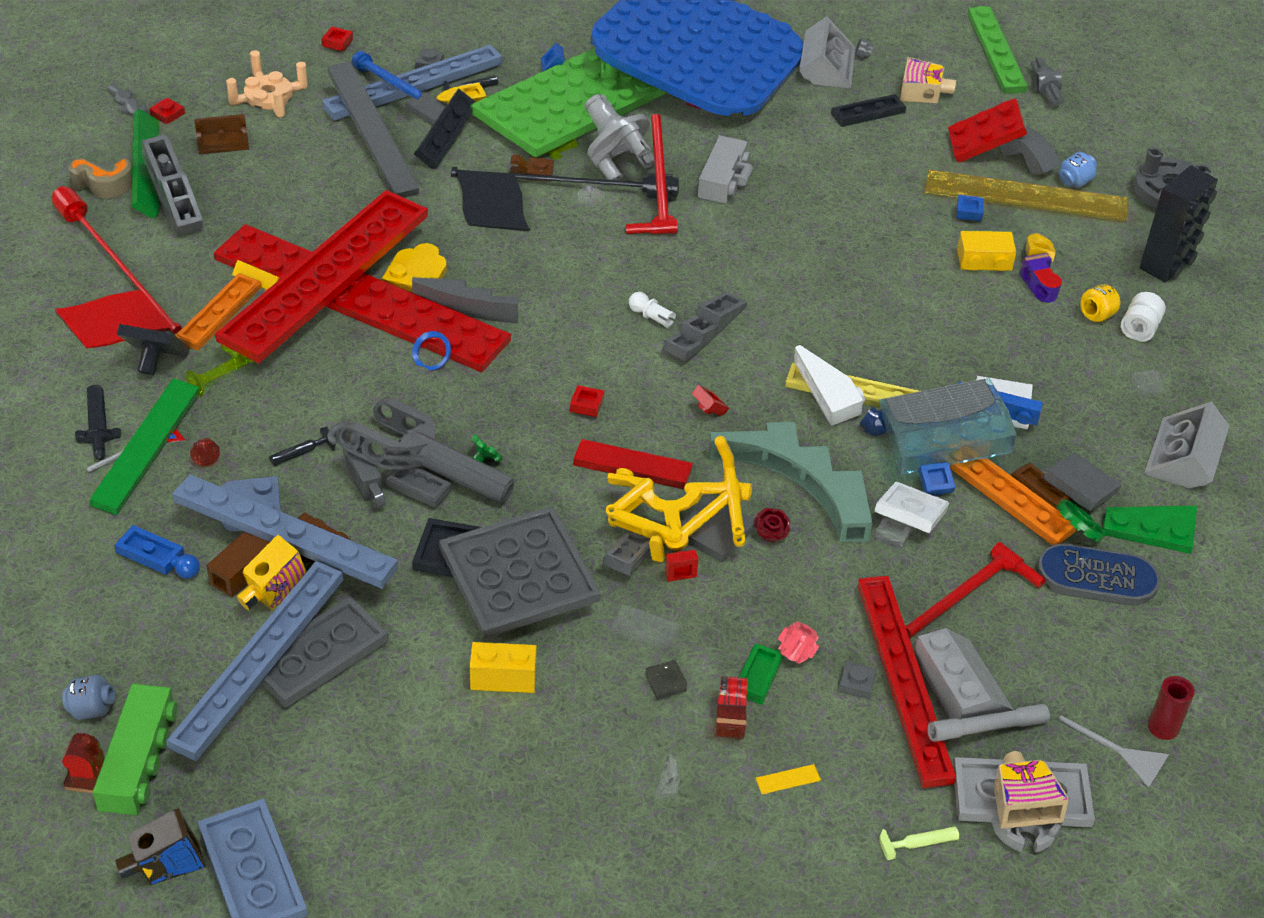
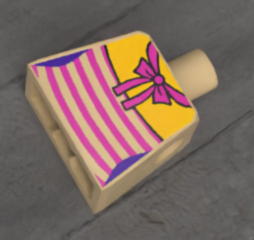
(924, 82)
(1028, 793)

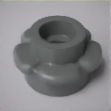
(864, 48)

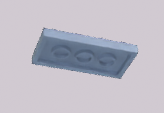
(251, 864)

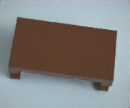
(221, 134)

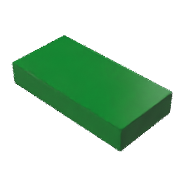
(760, 672)

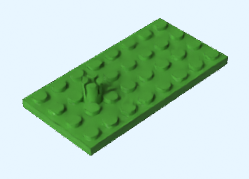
(559, 101)

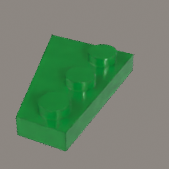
(1153, 525)

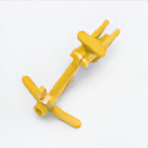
(672, 534)

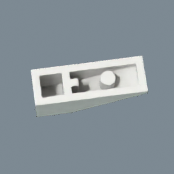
(830, 387)

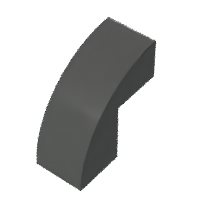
(1036, 150)

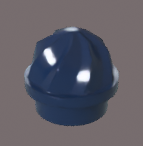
(874, 422)

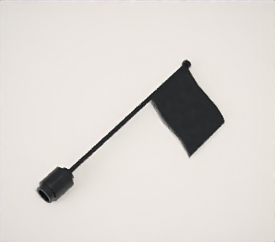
(497, 200)

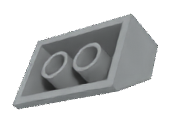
(827, 56)
(1188, 446)
(958, 675)

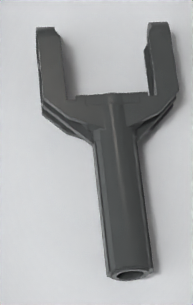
(421, 449)

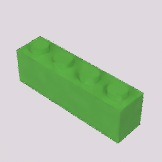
(135, 750)

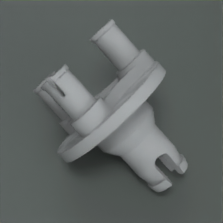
(615, 136)

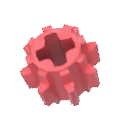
(798, 642)

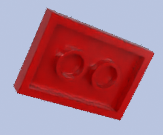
(987, 130)

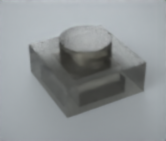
(666, 679)

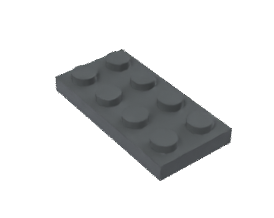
(324, 650)

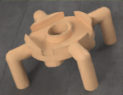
(256, 87)

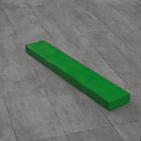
(144, 195)
(144, 447)

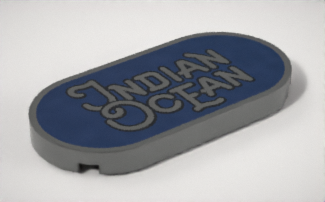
(1098, 574)

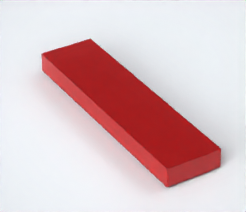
(643, 465)

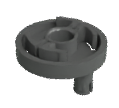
(1157, 173)

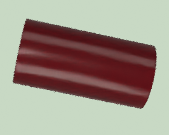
(1171, 707)

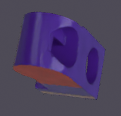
(1040, 277)

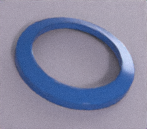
(421, 339)

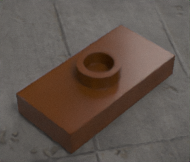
(1033, 479)

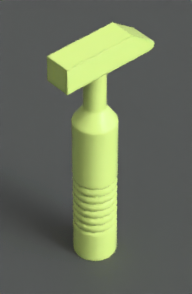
(917, 840)

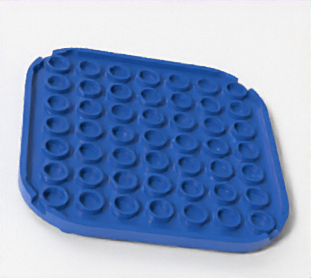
(700, 50)

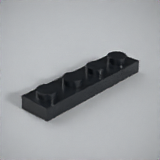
(445, 129)

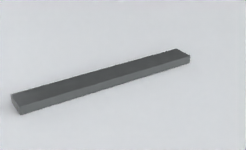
(373, 130)

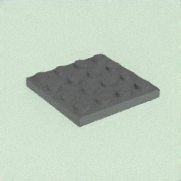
(519, 571)

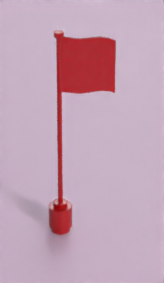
(98, 320)

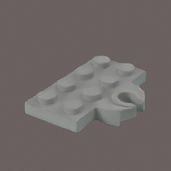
(978, 803)

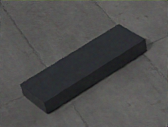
(868, 110)

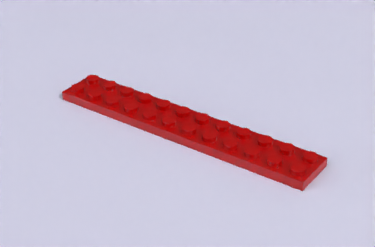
(377, 302)

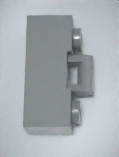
(725, 170)

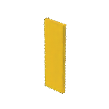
(266, 278)
(788, 779)

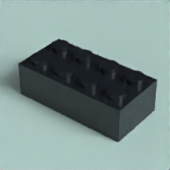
(1178, 223)

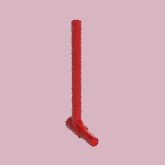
(663, 222)
(1002, 558)

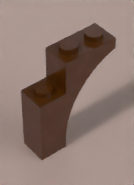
(227, 568)

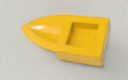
(473, 90)
(1039, 244)

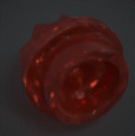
(205, 452)

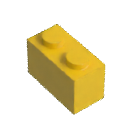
(986, 250)
(503, 667)

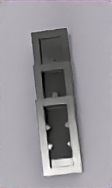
(467, 300)
(702, 328)

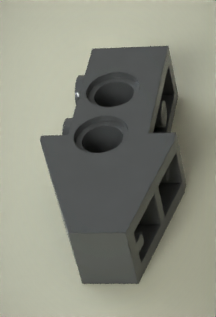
(171, 185)

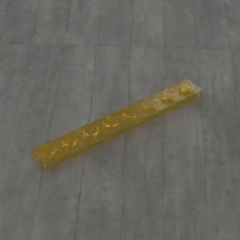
(1028, 195)

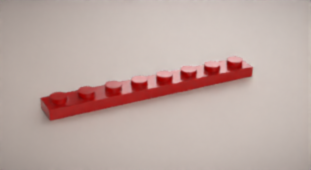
(905, 681)

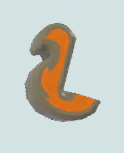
(101, 182)

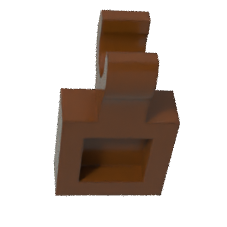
(535, 166)

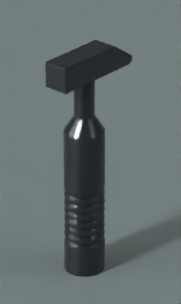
(485, 82)
(301, 448)

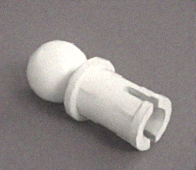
(640, 303)

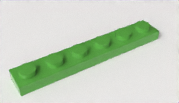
(997, 50)

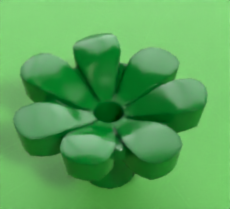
(483, 451)

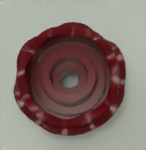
(772, 524)

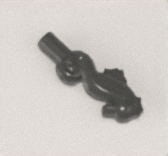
(124, 98)

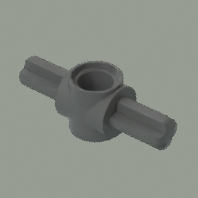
(1047, 82)

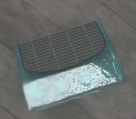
(948, 425)

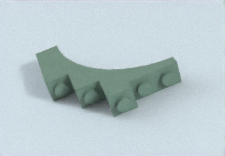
(778, 449)

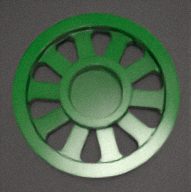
(1081, 520)

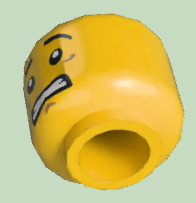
(1100, 303)

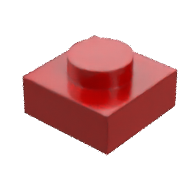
(337, 38)
(167, 111)
(587, 401)
(709, 401)
(681, 565)

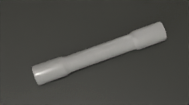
(957, 727)

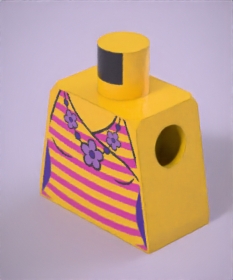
(272, 575)

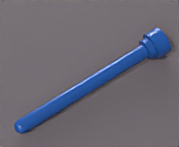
(364, 62)

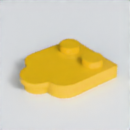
(417, 262)

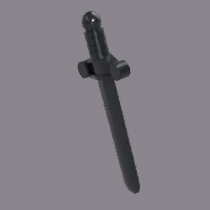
(98, 431)

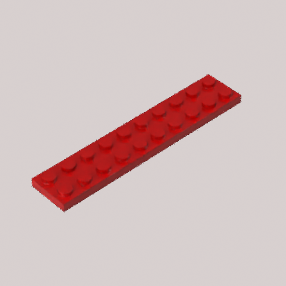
(321, 276)

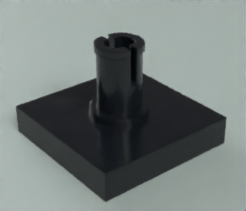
(152, 344)

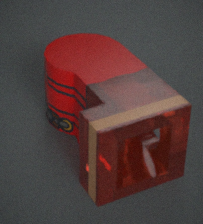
(731, 707)
(84, 762)

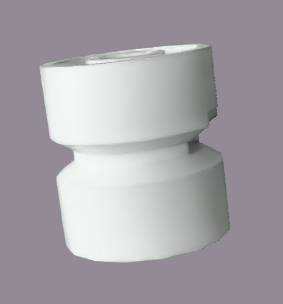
(1143, 316)

